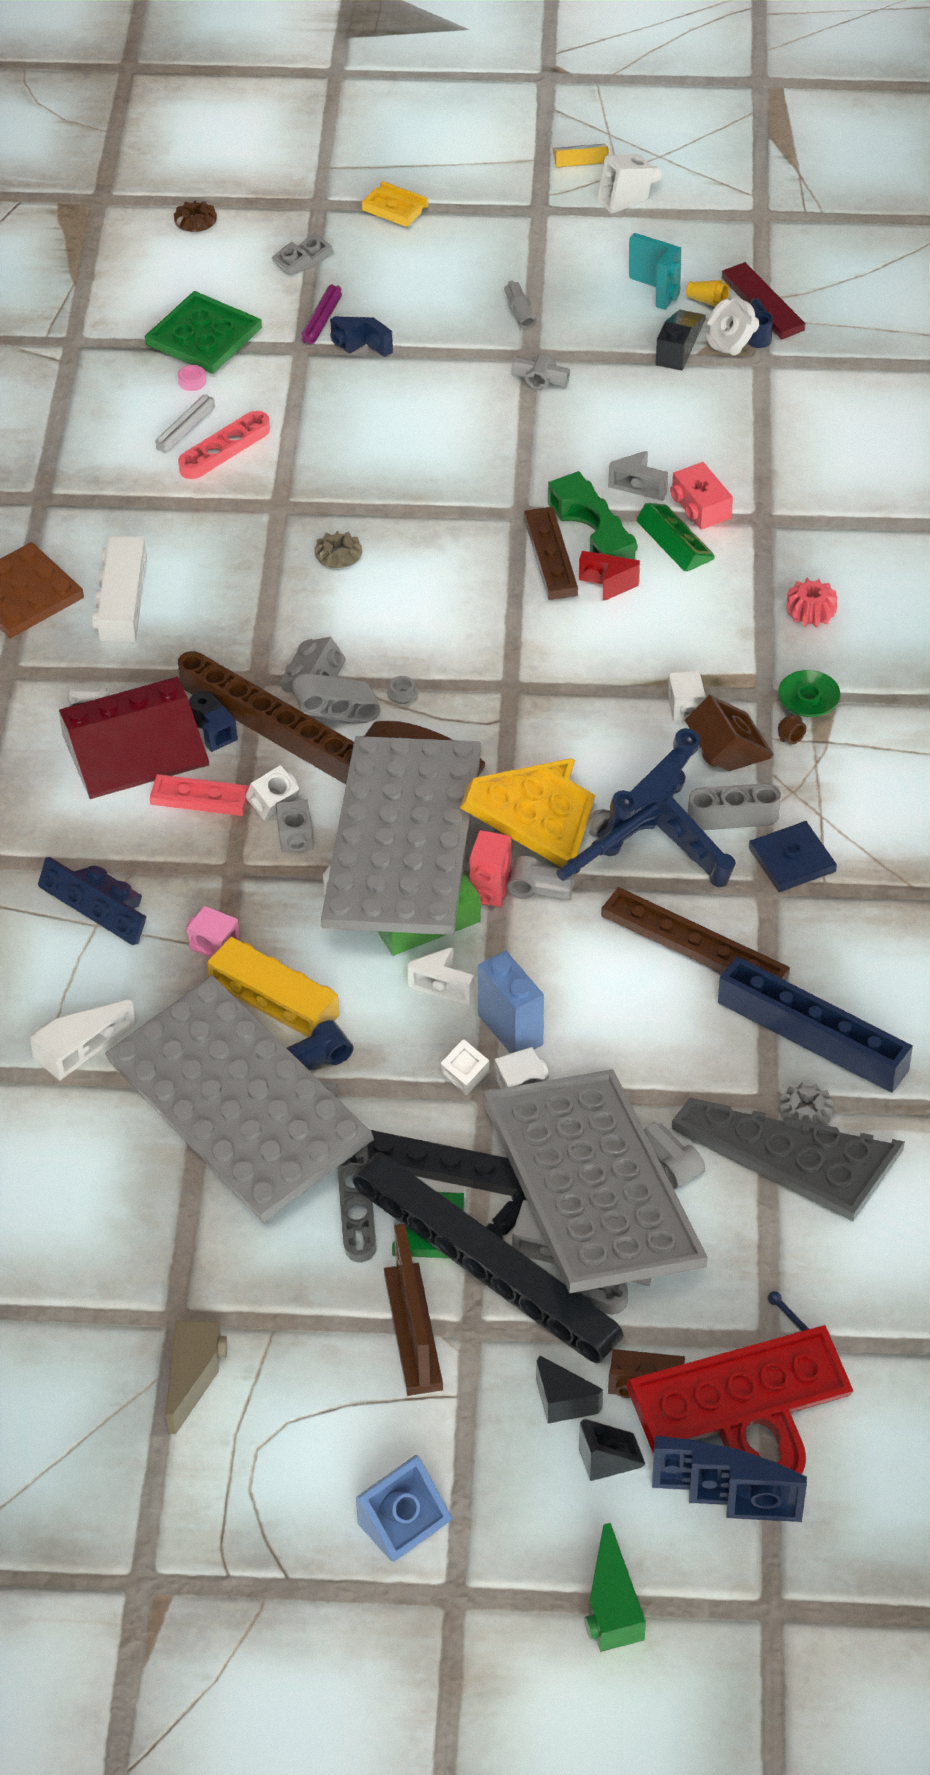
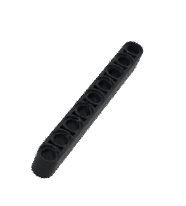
(488, 1257)

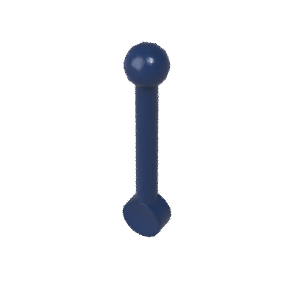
(775, 1299)

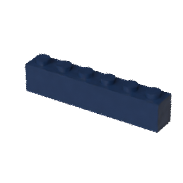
(815, 1024)

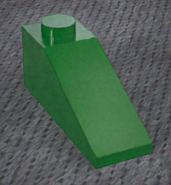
(614, 1608)

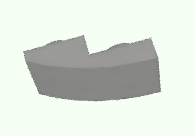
(305, 255)

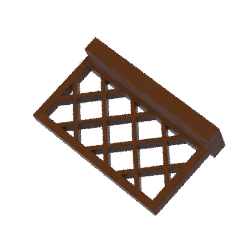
(412, 1320)

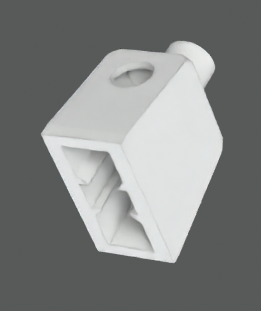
(626, 181)

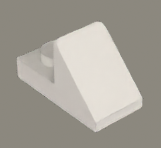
(437, 977)

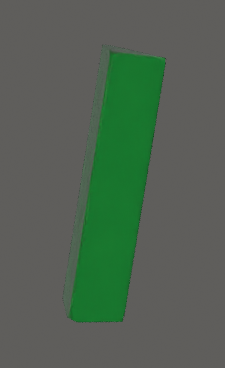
(674, 536)

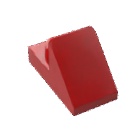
(613, 572)

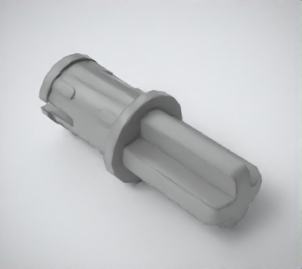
(520, 305)

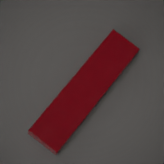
(750, 285)

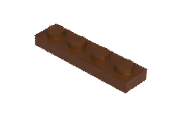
(551, 553)

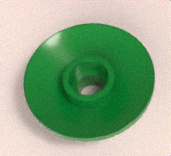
(809, 693)

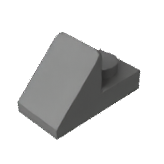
(634, 476)

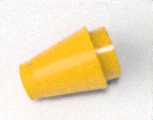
(708, 292)

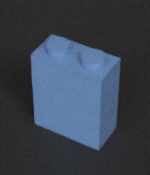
(510, 1003)

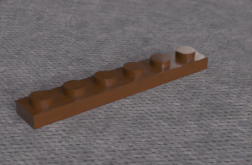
(683, 934)

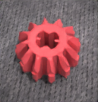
(811, 602)

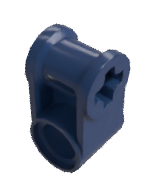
(763, 335)

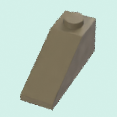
(193, 1367)

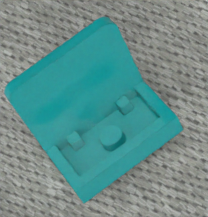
(656, 265)

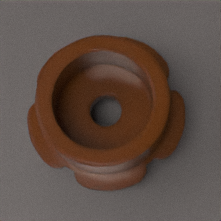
(791, 729)

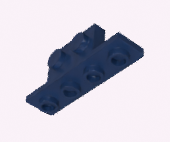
(97, 897)

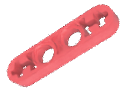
(198, 462)

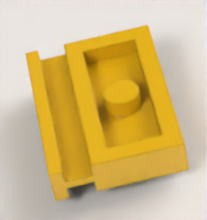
(394, 204)

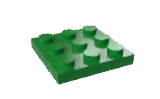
(203, 332)

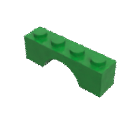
(577, 501)

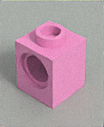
(210, 931)

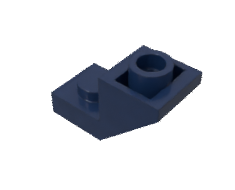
(355, 332)

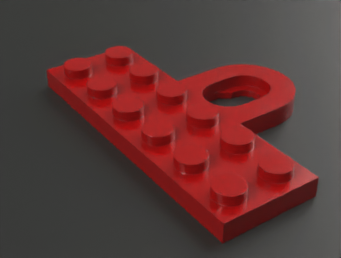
(744, 1389)

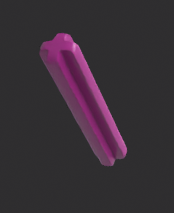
(321, 314)

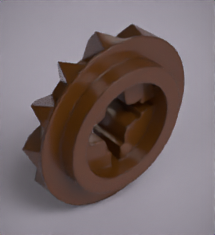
(202, 219)

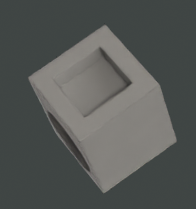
(294, 826)

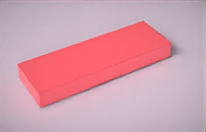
(199, 795)

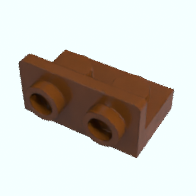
(632, 1364)

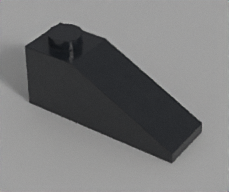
(678, 338)

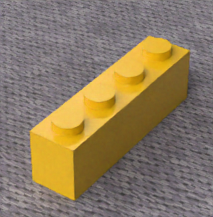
(273, 987)

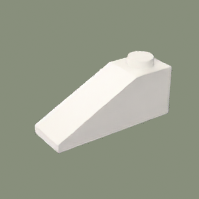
(79, 1036)

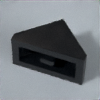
(565, 1393)
(607, 1450)

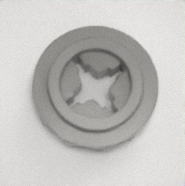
(822, 1104)

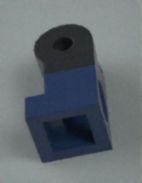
(214, 720)

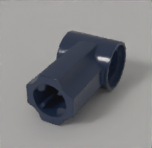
(324, 1045)

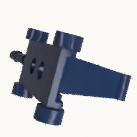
(653, 805)

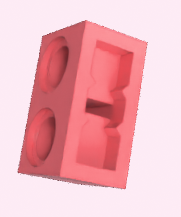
(491, 867)

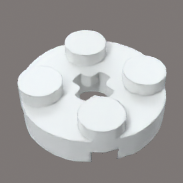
(744, 325)

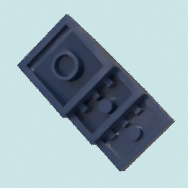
(729, 1477)

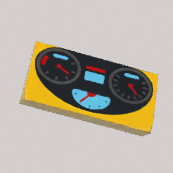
(580, 155)

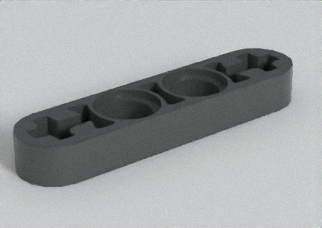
(351, 1197)

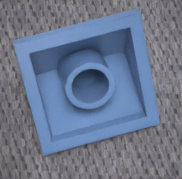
(402, 1509)

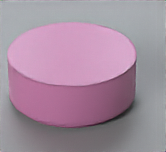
(191, 377)

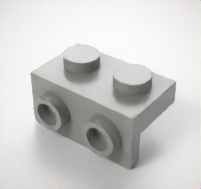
(314, 657)

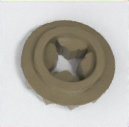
(341, 557)

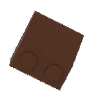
(727, 735)

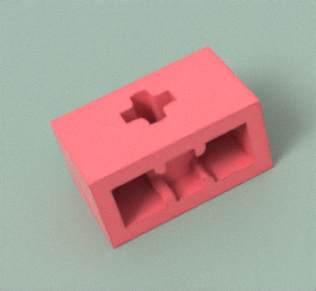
(701, 495)

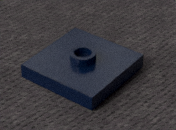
(792, 856)

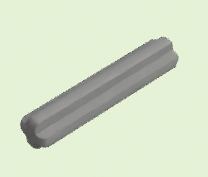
(184, 423)

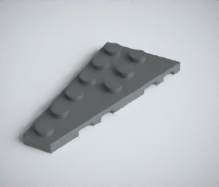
(800, 1155)

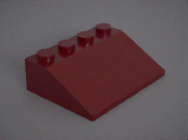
(133, 737)

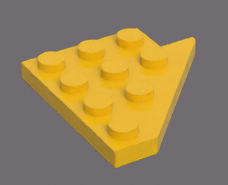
(534, 807)

